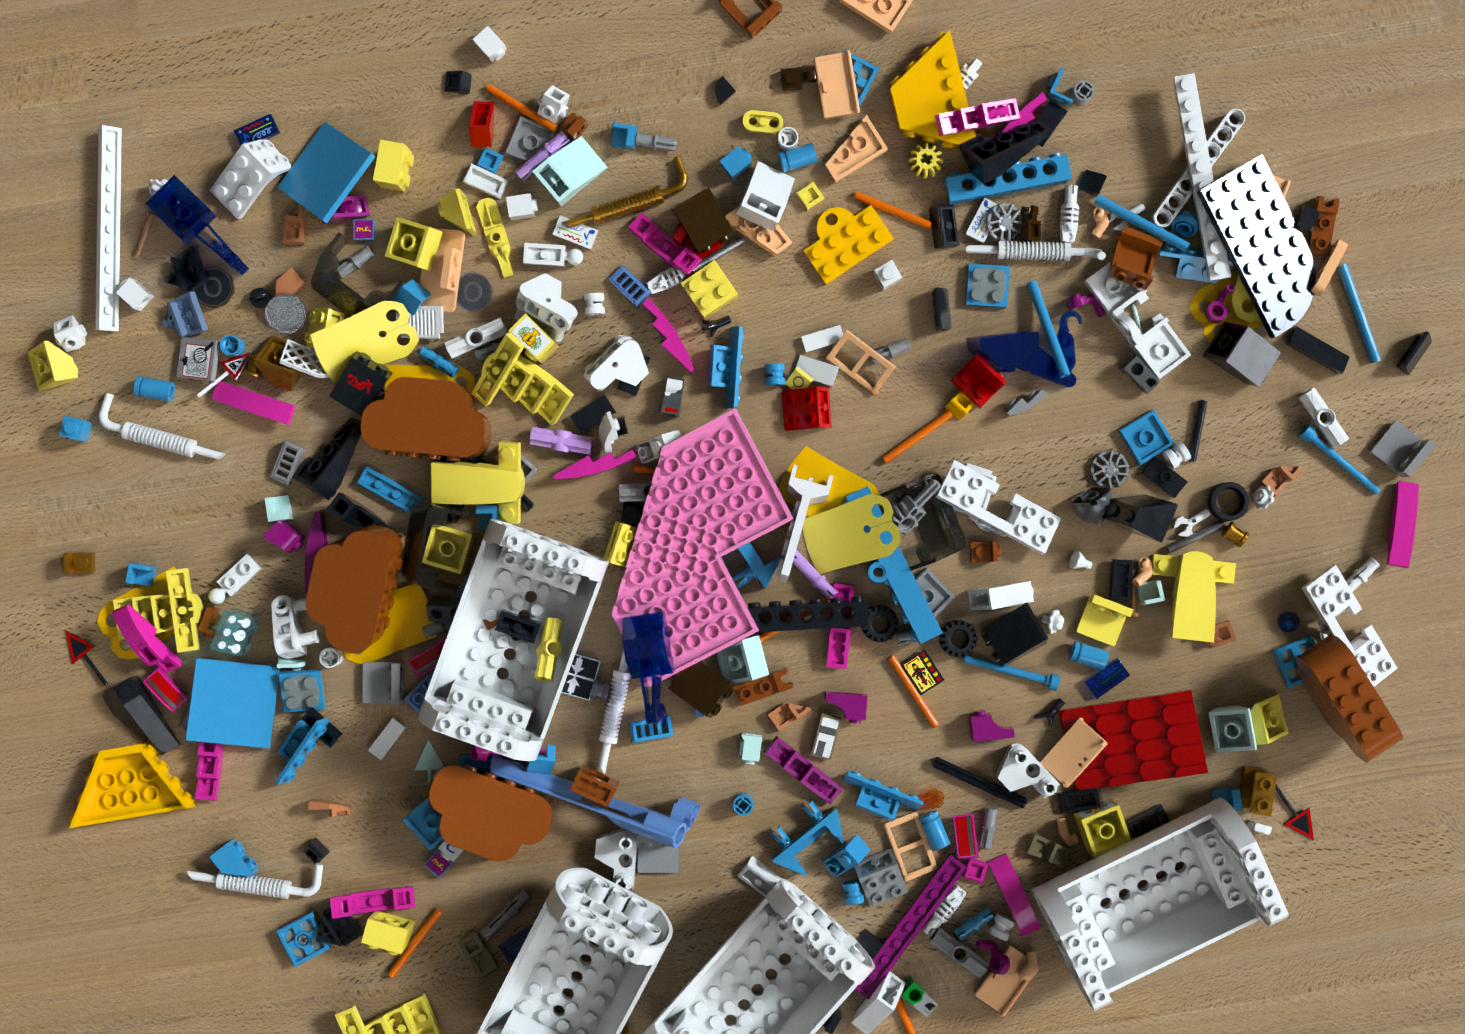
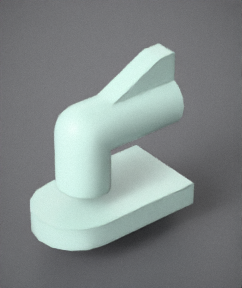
(295, 664)

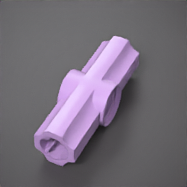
(561, 440)

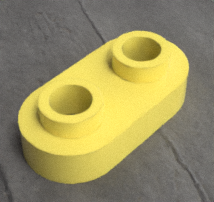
(763, 119)

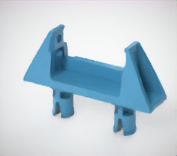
(755, 567)
(789, 847)

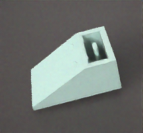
(569, 170)

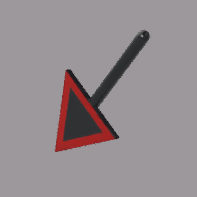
(78, 649)
(1300, 822)

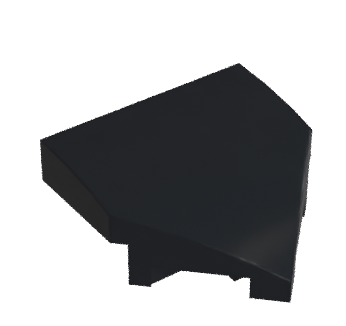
(187, 270)
(338, 930)

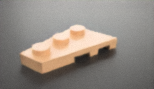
(882, 13)
(858, 150)
(773, 242)

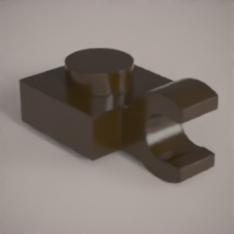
(793, 78)
(1030, 226)

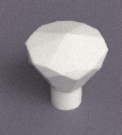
(1077, 561)

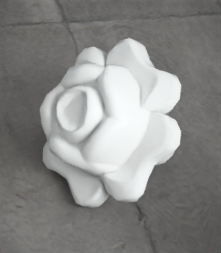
(155, 185)
(1263, 497)
(1054, 621)

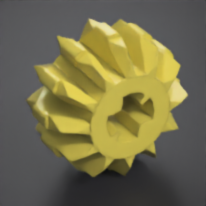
(917, 157)

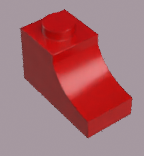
(482, 124)

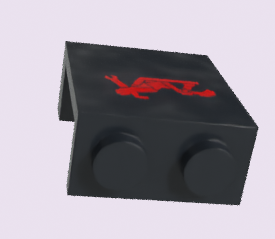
(360, 383)

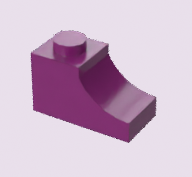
(351, 208)
(285, 536)
(852, 704)
(985, 729)

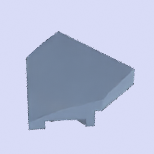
(185, 316)

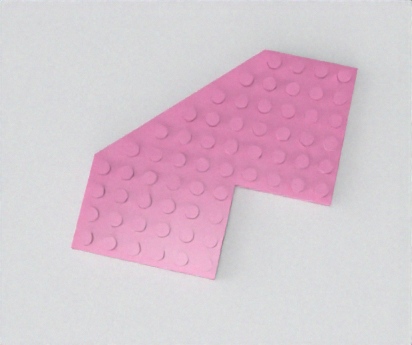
(701, 505)

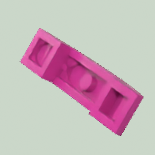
(663, 245)
(1014, 894)
(372, 900)

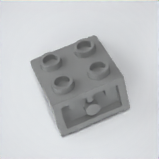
(1402, 449)
(383, 682)
(656, 857)
(881, 877)

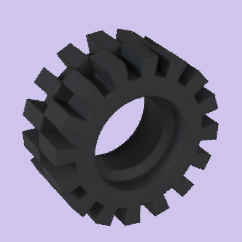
(889, 632)
(967, 647)

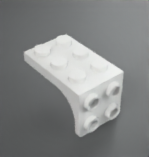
(248, 175)

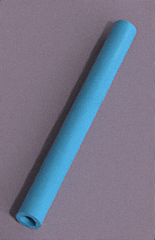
(1142, 223)
(1358, 313)
(1048, 329)

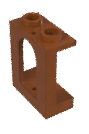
(772, 7)
(593, 788)

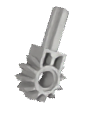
(910, 509)

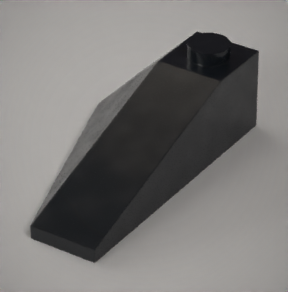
(996, 154)
(328, 467)
(138, 711)

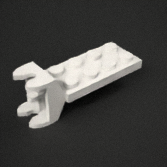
(806, 494)

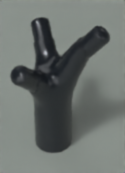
(715, 324)
(1051, 712)

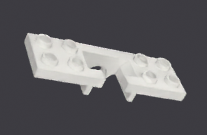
(1159, 346)
(1026, 523)
(1330, 597)

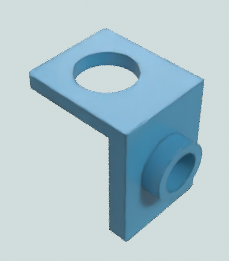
(1057, 96)

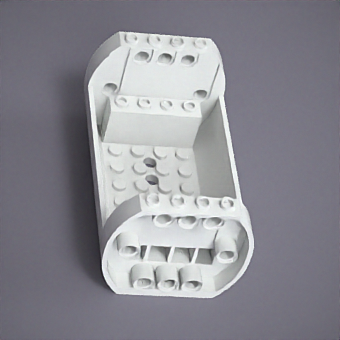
(465, 691)
(1211, 897)
(577, 911)
(803, 995)

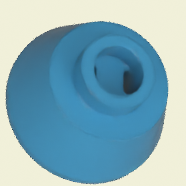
(1185, 224)

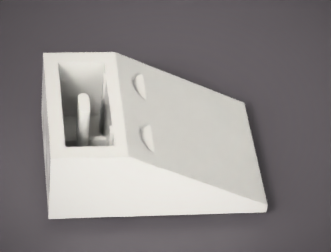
(765, 196)

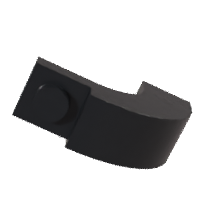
(354, 513)

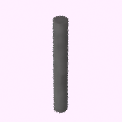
(719, 253)
(1195, 536)

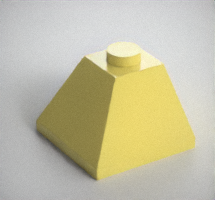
(456, 211)
(51, 366)
(1268, 720)

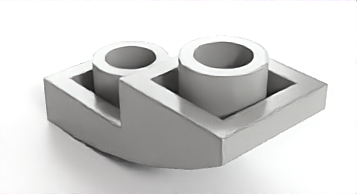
(1016, 407)

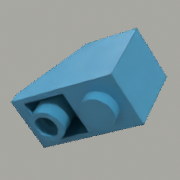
(846, 856)
(233, 860)

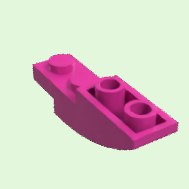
(142, 639)

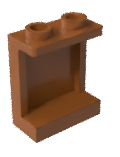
(1134, 258)

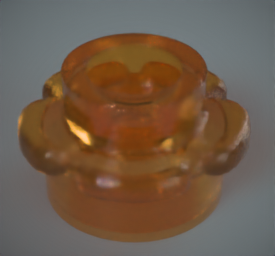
(934, 803)

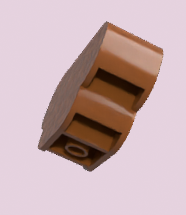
(426, 420)
(355, 587)
(1347, 698)
(485, 813)

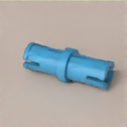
(438, 361)
(973, 923)

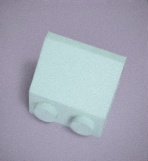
(743, 660)
(1232, 729)

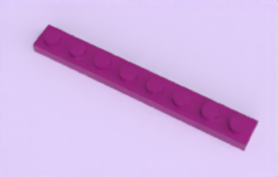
(912, 923)

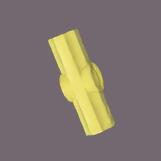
(547, 661)

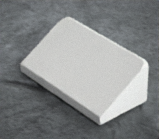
(758, 876)

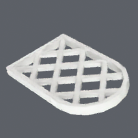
(299, 367)

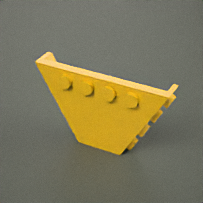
(929, 89)
(128, 785)

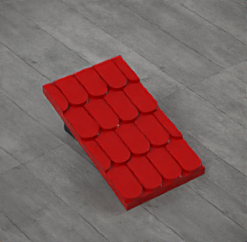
(1145, 739)

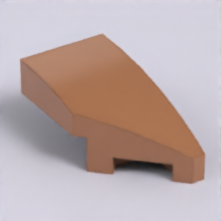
(294, 227)
(289, 282)
(1279, 477)
(1223, 634)
(786, 714)
(335, 807)

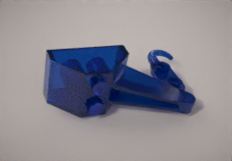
(188, 217)
(1023, 352)
(648, 655)

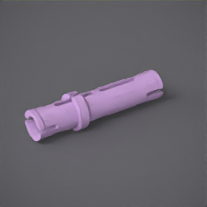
(545, 152)
(812, 574)

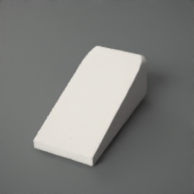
(818, 370)

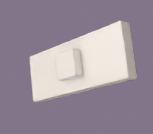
(822, 338)
(387, 739)

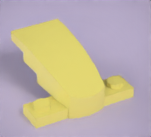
(521, 381)
(483, 483)
(1193, 592)
(173, 611)
(408, 1018)

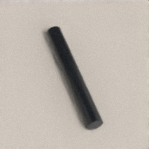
(1198, 430)

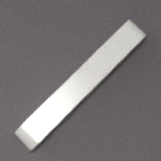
(1217, 147)

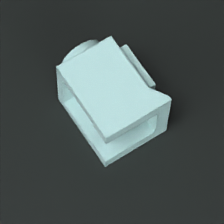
(750, 748)

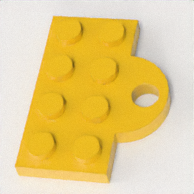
(846, 242)

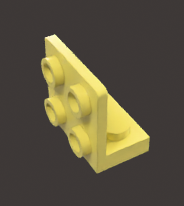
(1103, 619)

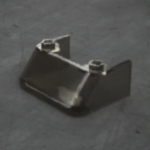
(338, 292)
(421, 518)
(937, 528)

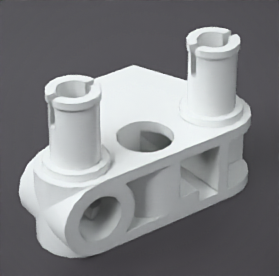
(545, 295)
(629, 366)
(287, 632)
(1015, 775)
(611, 851)

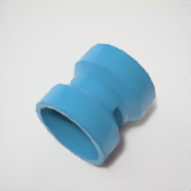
(228, 345)
(774, 374)
(743, 800)
(852, 895)

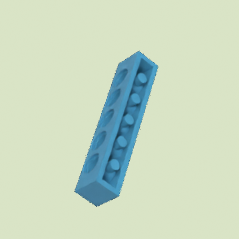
(1060, 174)

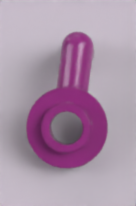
(1078, 301)
(1218, 305)
(999, 962)

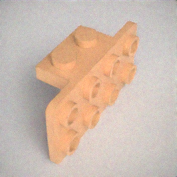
(445, 272)

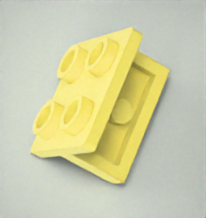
(319, 319)
(620, 544)

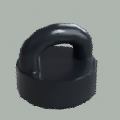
(259, 298)

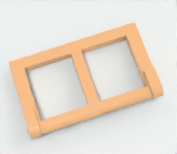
(868, 352)
(923, 841)

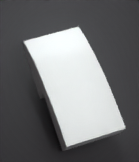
(608, 432)

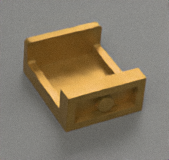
(1258, 790)

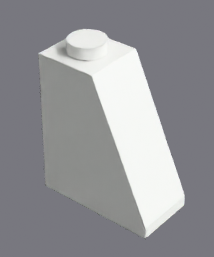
(1000, 596)
(880, 1004)

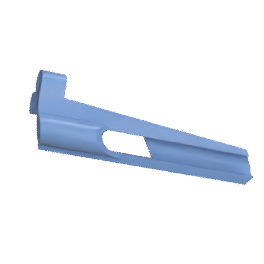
(643, 821)

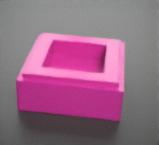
(975, 870)

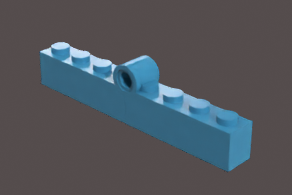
(902, 583)

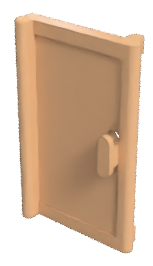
(836, 78)
(1075, 748)
(1003, 990)

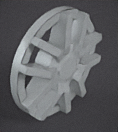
(1004, 222)
(1109, 469)

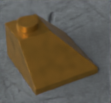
(269, 365)

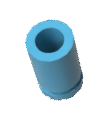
(797, 157)
(154, 389)
(1088, 655)
(934, 830)

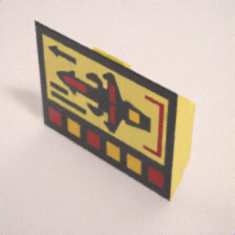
(922, 672)

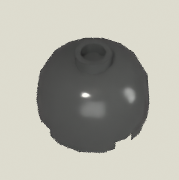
(1092, 506)

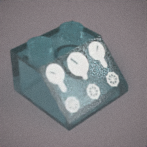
(235, 632)

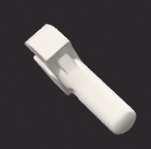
(1137, 210)
(1190, 522)

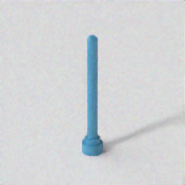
(1308, 434)
(1050, 681)

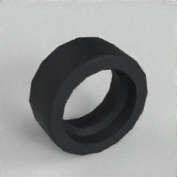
(1244, 501)

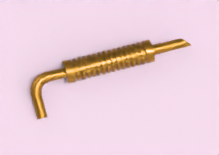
(634, 202)

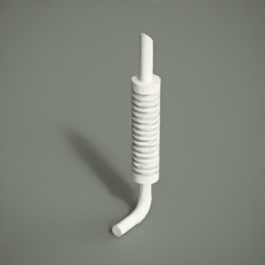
(1027, 250)
(154, 437)
(614, 711)
(260, 885)

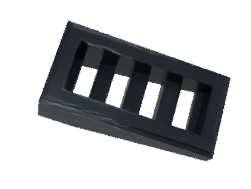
(1081, 807)
(1144, 816)

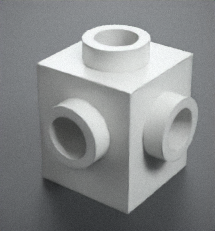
(553, 104)
(69, 334)

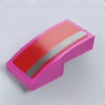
(427, 659)
(164, 689)
(965, 836)

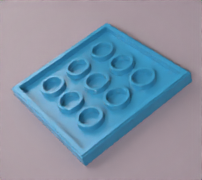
(326, 172)
(233, 703)

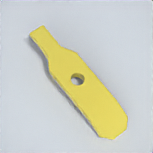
(492, 225)

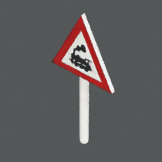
(232, 366)

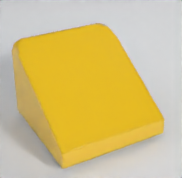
(959, 405)

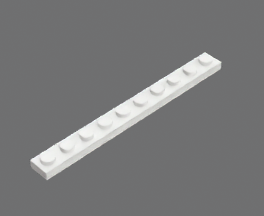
(1199, 171)
(108, 228)

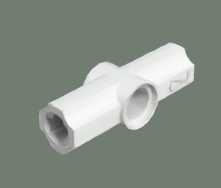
(464, 344)
(1331, 428)

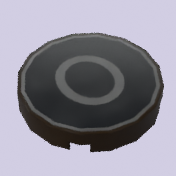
(217, 290)

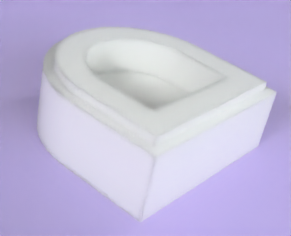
(1259, 827)

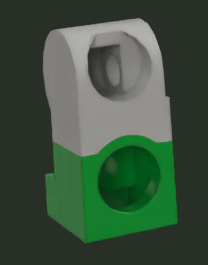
(918, 997)

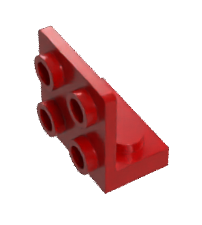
(978, 380)
(806, 408)

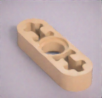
(1329, 266)

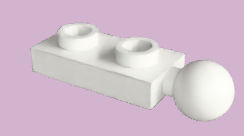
(550, 255)
(235, 579)

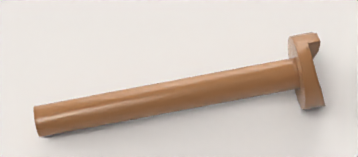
(145, 232)
(1133, 597)

